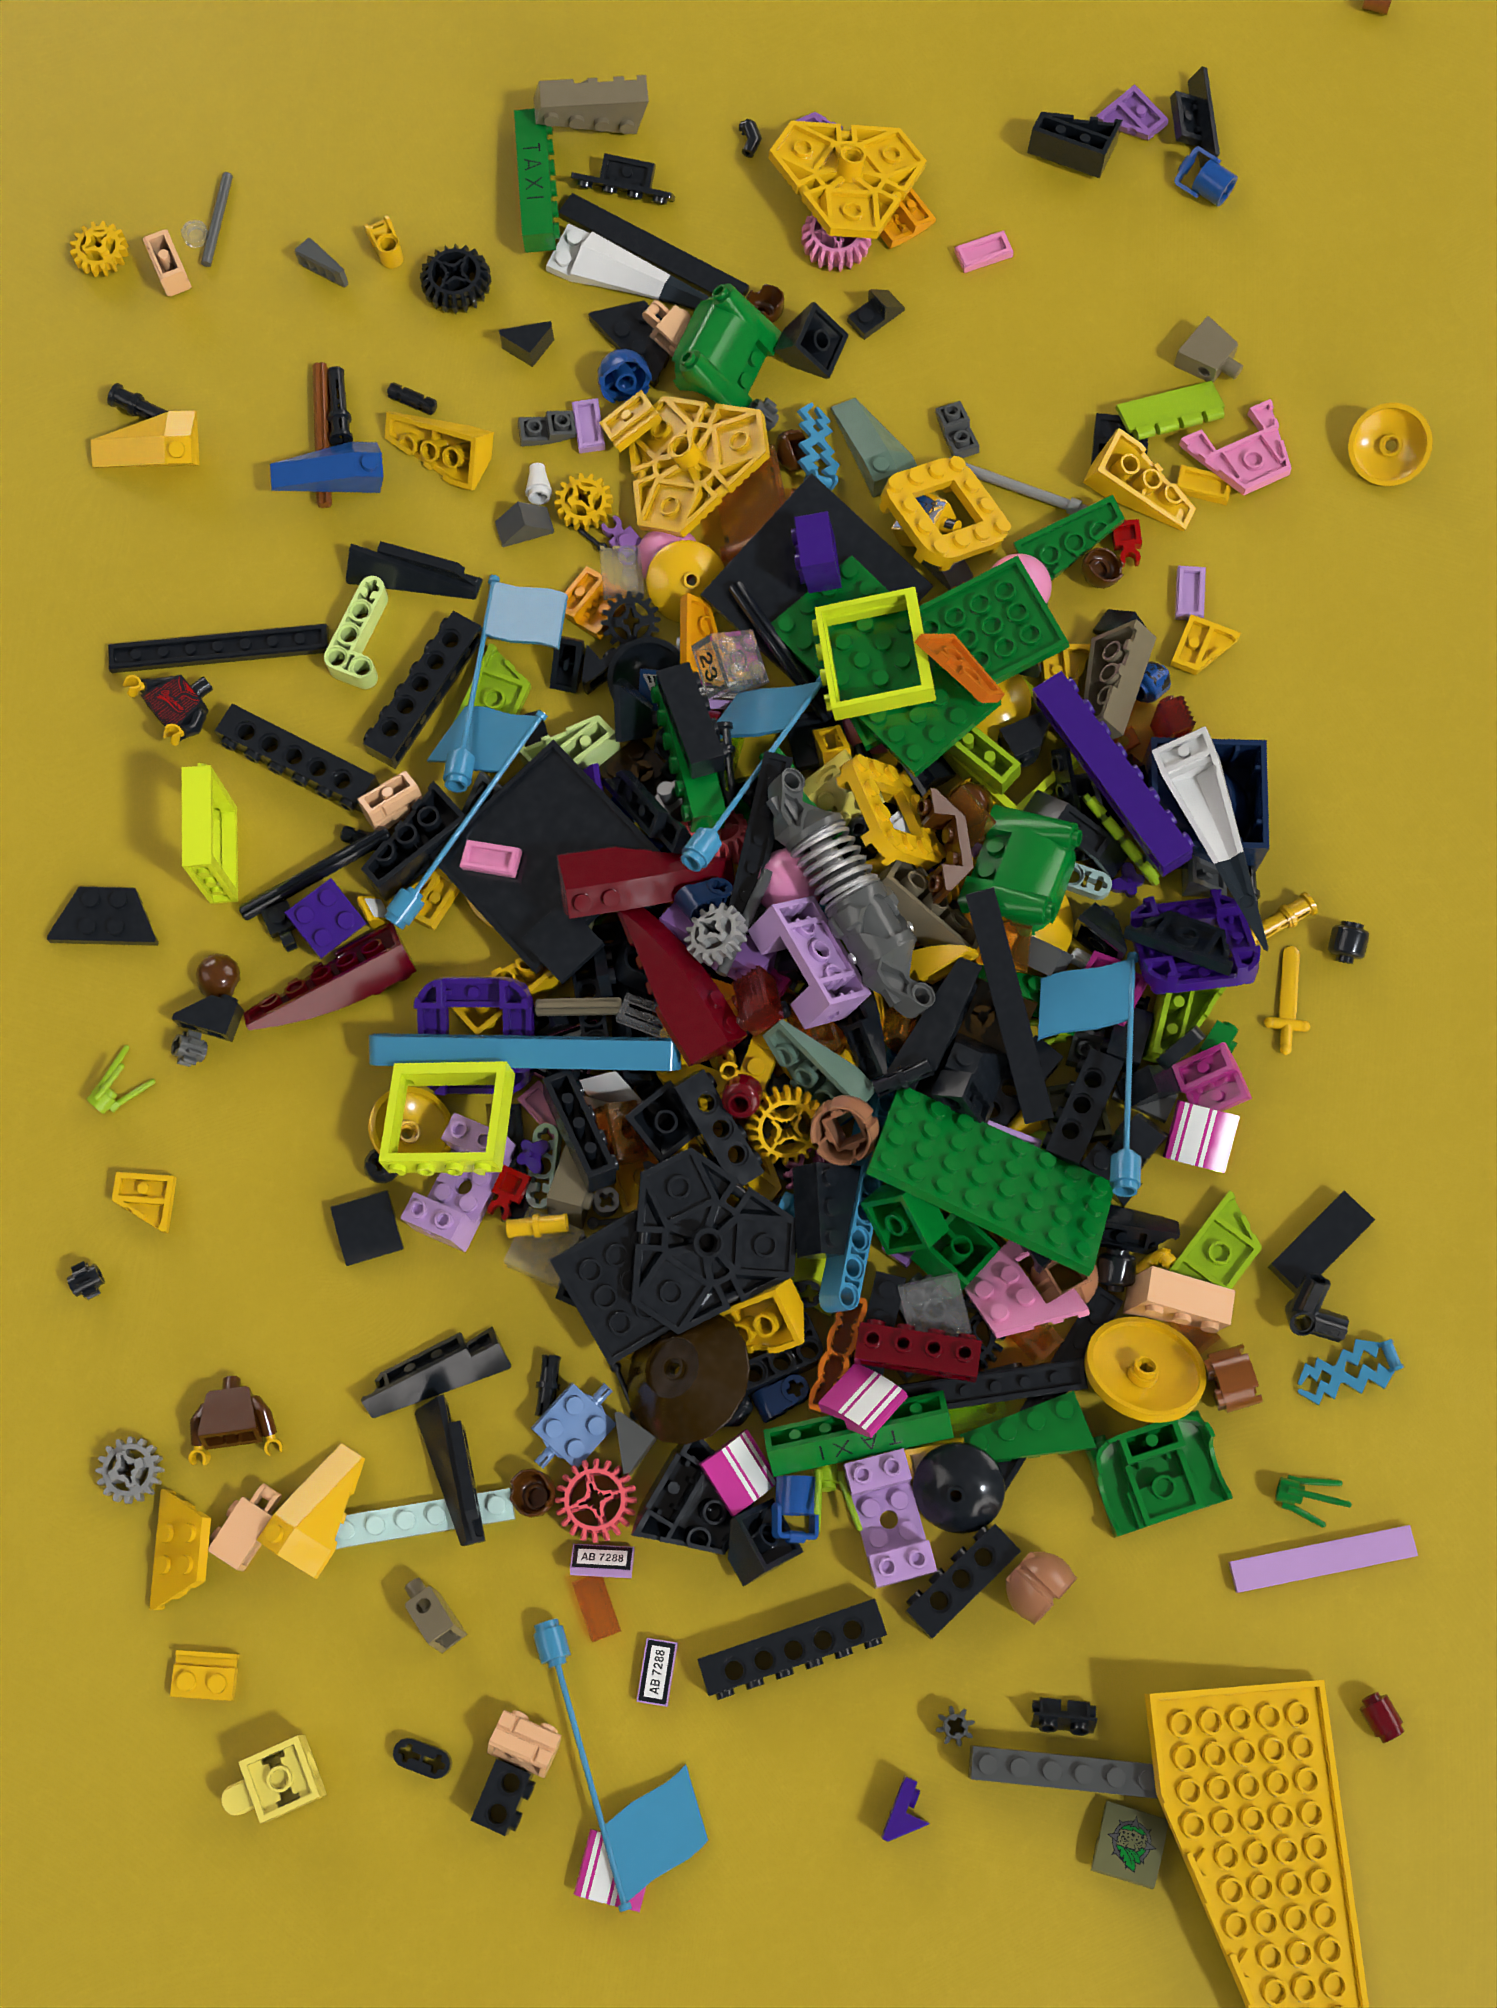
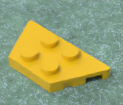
(179, 1549)

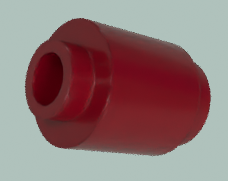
(1382, 1717)

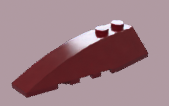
(627, 879)
(356, 973)
(686, 995)

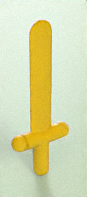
(1288, 1001)

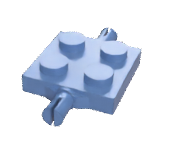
(573, 1425)

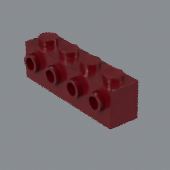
(918, 1351)

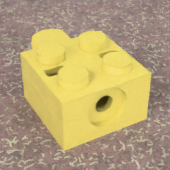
(825, 793)
(275, 1781)

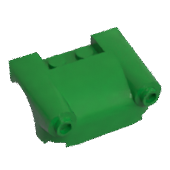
(724, 348)
(1027, 864)
(1157, 1473)

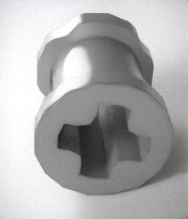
(607, 1211)

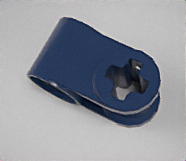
(699, 896)
(774, 1399)

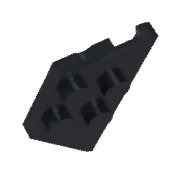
(628, 330)
(104, 917)
(1184, 938)

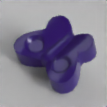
(1128, 881)
(532, 1155)

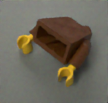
(231, 1419)

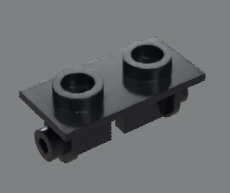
(1078, 1719)

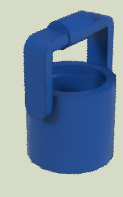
(1212, 181)
(794, 1498)

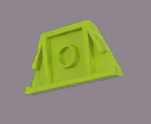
(498, 685)
(1220, 1247)

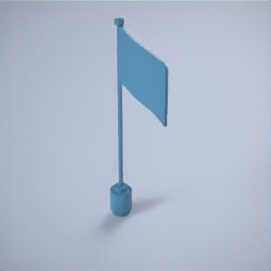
(515, 617)
(752, 715)
(494, 743)
(1090, 1002)
(652, 1830)

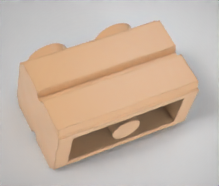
(167, 262)
(390, 801)
(524, 1743)

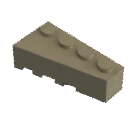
(592, 104)
(1116, 673)
(931, 922)
(568, 1189)

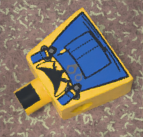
(938, 511)

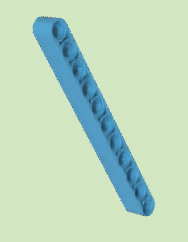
(528, 1051)
(845, 1273)

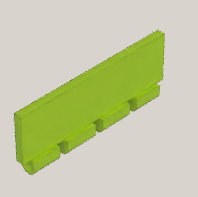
(1171, 409)
(1117, 833)

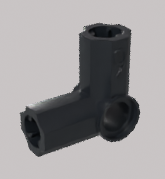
(1308, 1302)

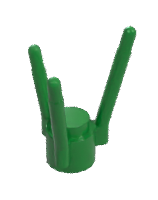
(1291, 1491)

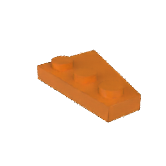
(960, 664)

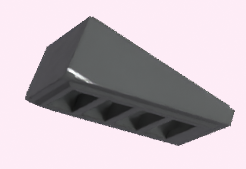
(317, 260)

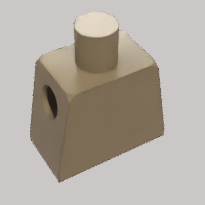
(1209, 353)
(433, 1616)

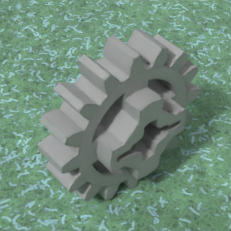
(716, 934)
(134, 1482)

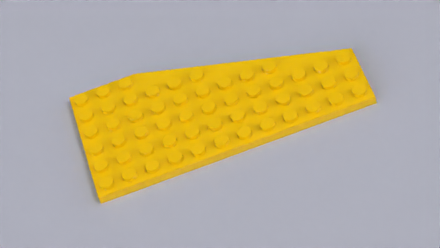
(1263, 1836)

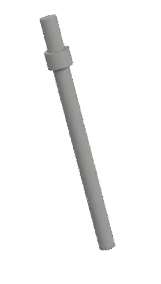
(1072, 506)

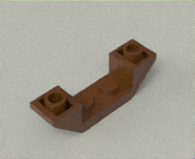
(941, 814)

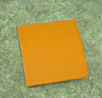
(908, 221)
(587, 602)

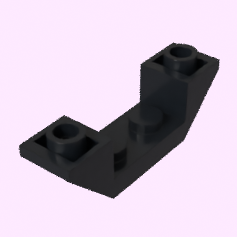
(1096, 842)

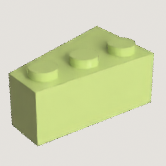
(584, 742)

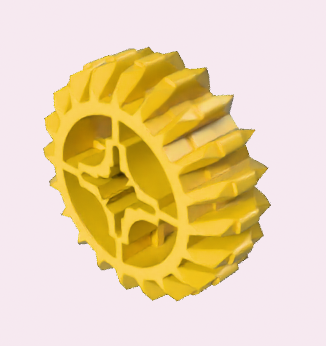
(772, 1145)

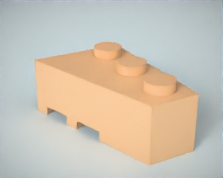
(1179, 1299)

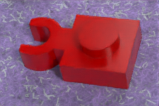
(1128, 539)
(510, 1188)

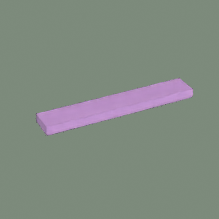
(1323, 1559)

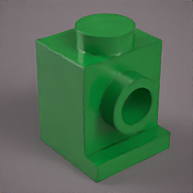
(1220, 1033)

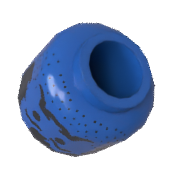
(1154, 683)

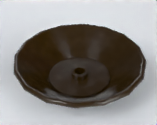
(702, 1392)

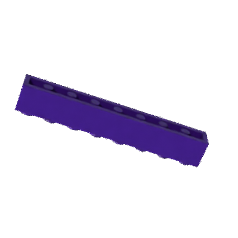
(1113, 774)

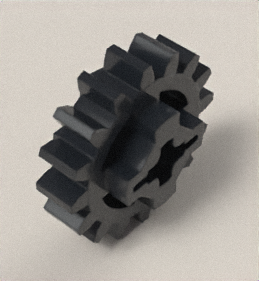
(617, 621)

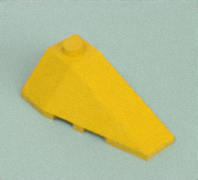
(155, 442)
(448, 448)
(1137, 482)
(771, 1319)
(309, 1520)

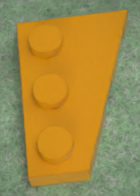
(695, 624)

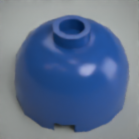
(623, 375)

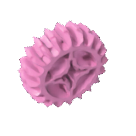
(830, 251)

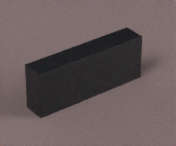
(1322, 1241)

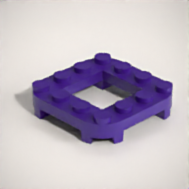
(1218, 910)
(500, 992)

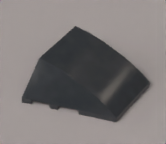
(684, 1505)

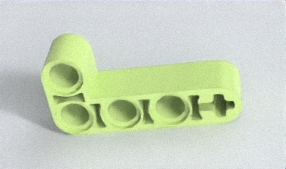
(361, 629)

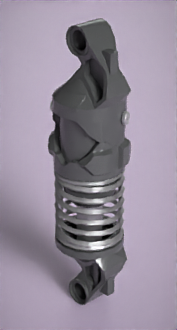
(858, 904)

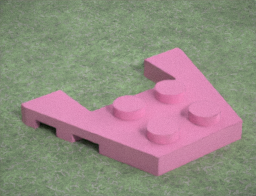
(1249, 461)
(1011, 1301)

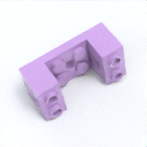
(832, 979)
(445, 1212)
(880, 1486)

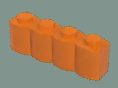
(839, 1349)

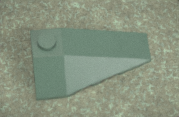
(871, 444)
(816, 1067)

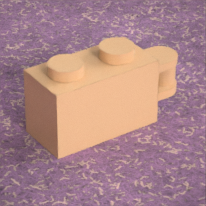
(669, 329)
(237, 1539)

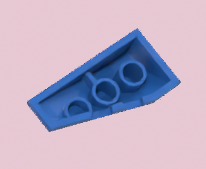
(332, 469)

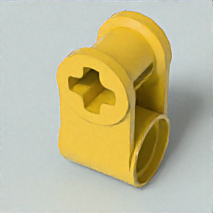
(385, 242)

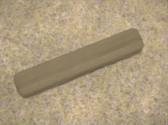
(577, 1006)

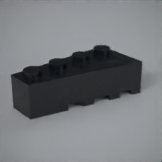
(414, 839)

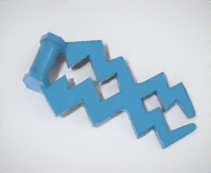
(818, 438)
(1338, 1375)

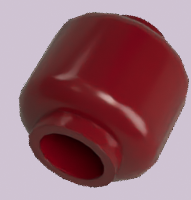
(742, 1096)

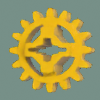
(99, 248)
(577, 511)

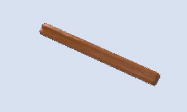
(321, 424)

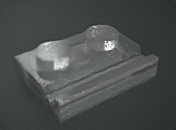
(621, 571)

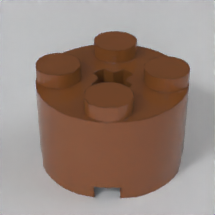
(1233, 1379)

